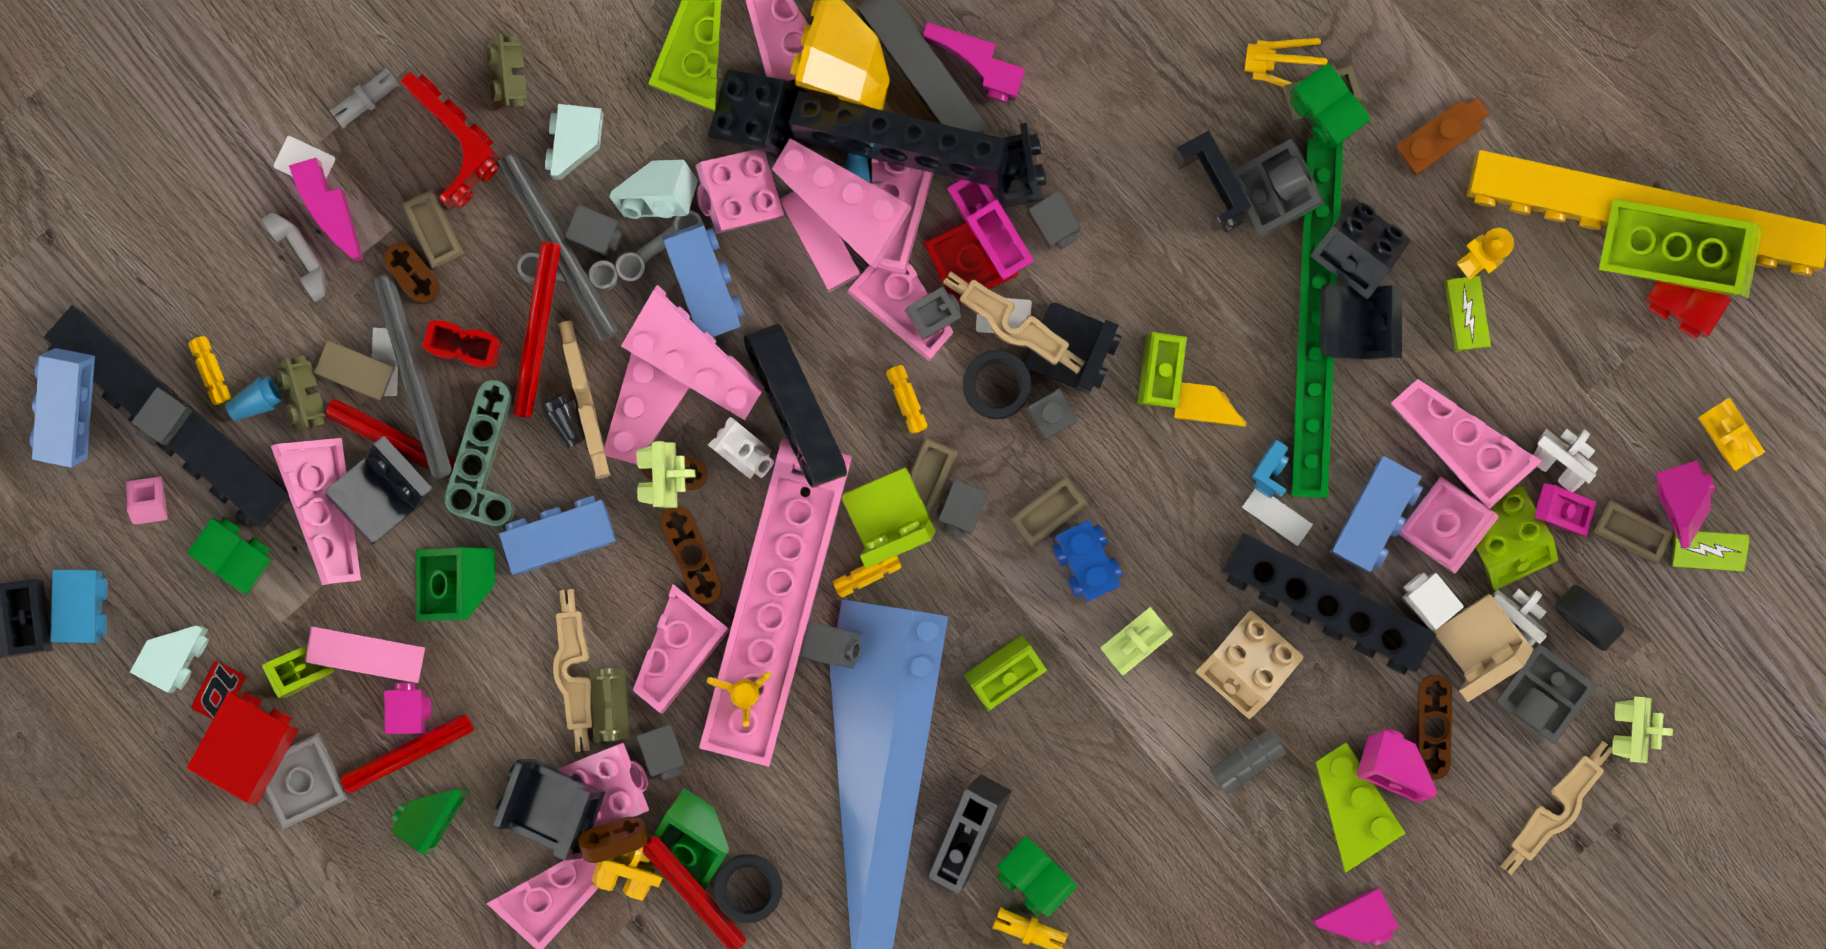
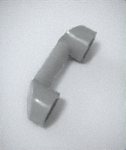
(631, 264)
(601, 274)
(314, 280)

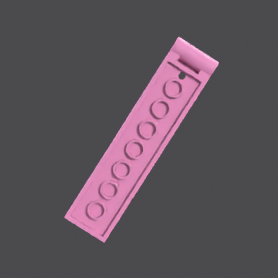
(774, 608)

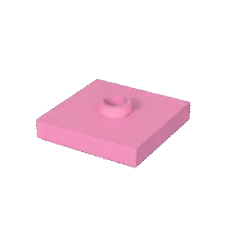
(1448, 524)

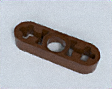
(672, 534)
(1422, 717)

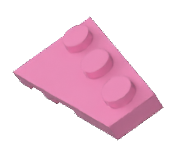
(887, 296)
(547, 901)

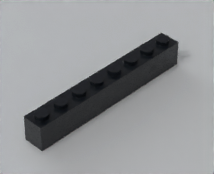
(197, 442)

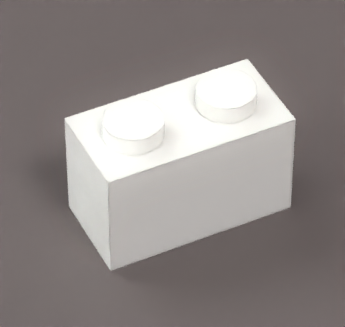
(1430, 600)

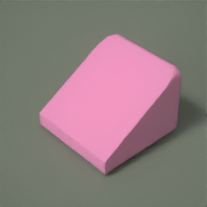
(146, 500)

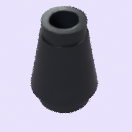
(564, 419)

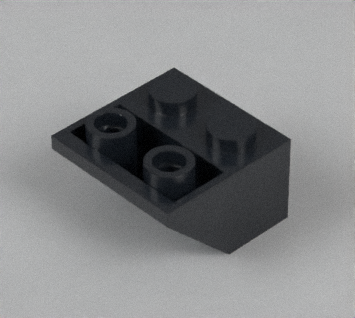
(24, 619)

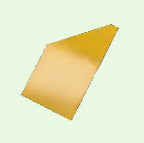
(1206, 404)

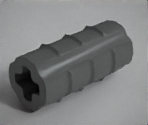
(1248, 761)

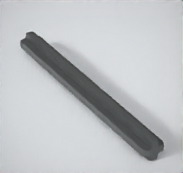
(549, 231)
(412, 376)

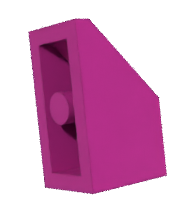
(1685, 499)
(1396, 766)
(1361, 918)

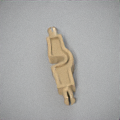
(999, 309)
(584, 398)
(578, 689)
(1543, 822)

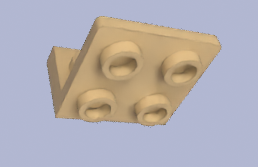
(1484, 645)
(1250, 664)

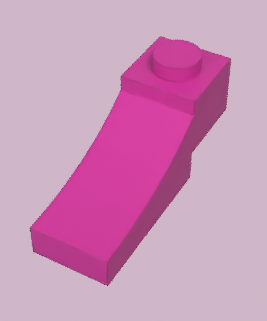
(998, 77)
(990, 227)

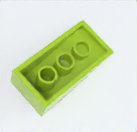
(1681, 248)

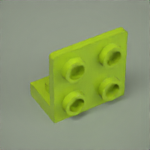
(888, 516)
(1516, 541)

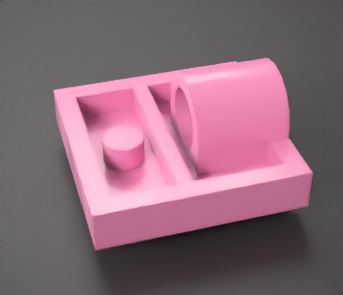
(738, 191)
(618, 777)

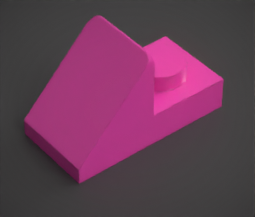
(1564, 510)

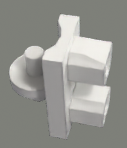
(742, 449)
(1578, 467)
(1528, 627)

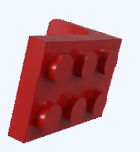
(478, 156)

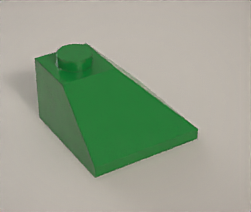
(452, 582)
(427, 818)
(694, 836)

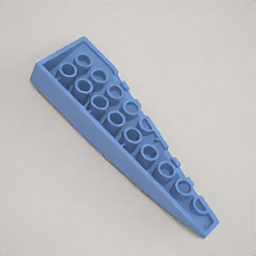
(880, 752)

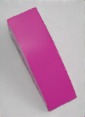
(327, 207)

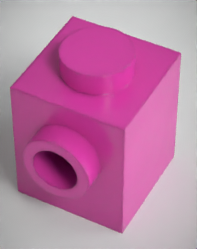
(406, 709)

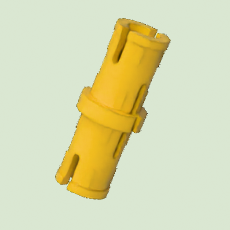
(1029, 930)

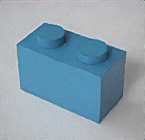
(78, 606)

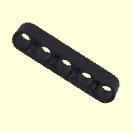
(795, 405)

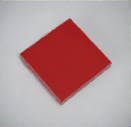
(963, 255)

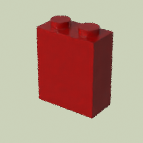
(243, 747)

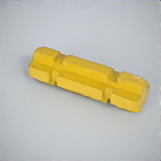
(209, 370)
(906, 399)
(864, 576)

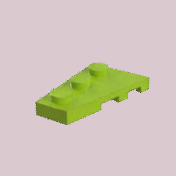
(691, 54)
(1356, 808)

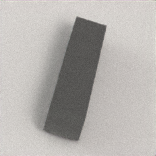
(919, 64)

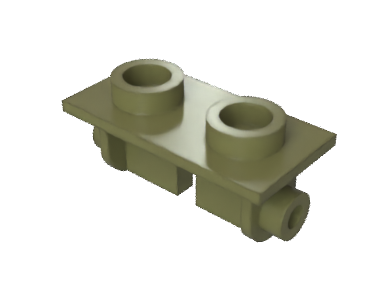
(502, 59)
(294, 381)
(609, 704)

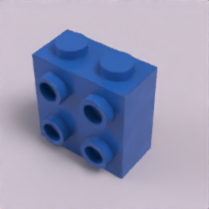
(1087, 561)

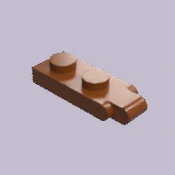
(1442, 134)

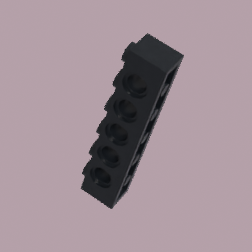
(899, 139)
(1414, 638)

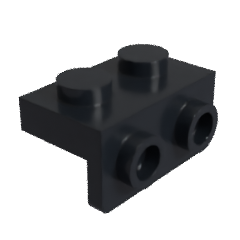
(1022, 174)

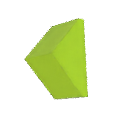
(291, 674)

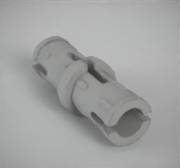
(364, 97)

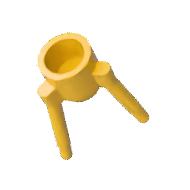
(1261, 58)
(742, 693)

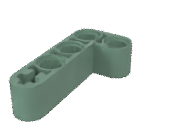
(486, 452)

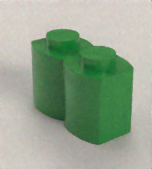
(1328, 106)
(230, 555)
(1035, 877)

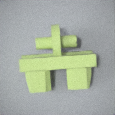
(667, 474)
(1136, 641)
(1637, 745)

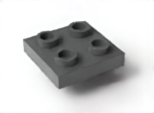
(1278, 187)
(1546, 694)

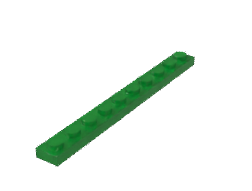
(1313, 370)

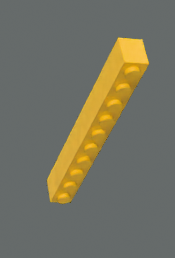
(1589, 199)

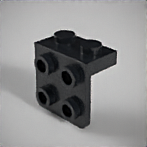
(1361, 326)
(1086, 339)

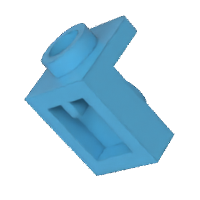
(1271, 463)

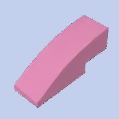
(821, 243)
(364, 654)

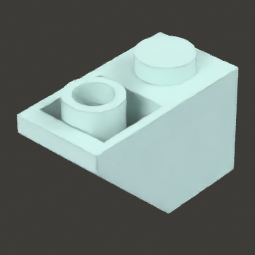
(575, 140)
(657, 190)
(167, 657)

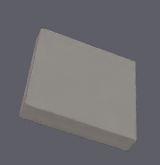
(305, 783)

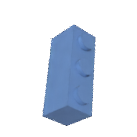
(703, 279)
(62, 407)
(1377, 515)
(557, 535)

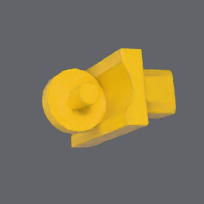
(1487, 252)
(1731, 434)
(638, 874)

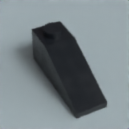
(969, 832)

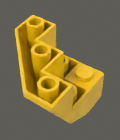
(841, 56)

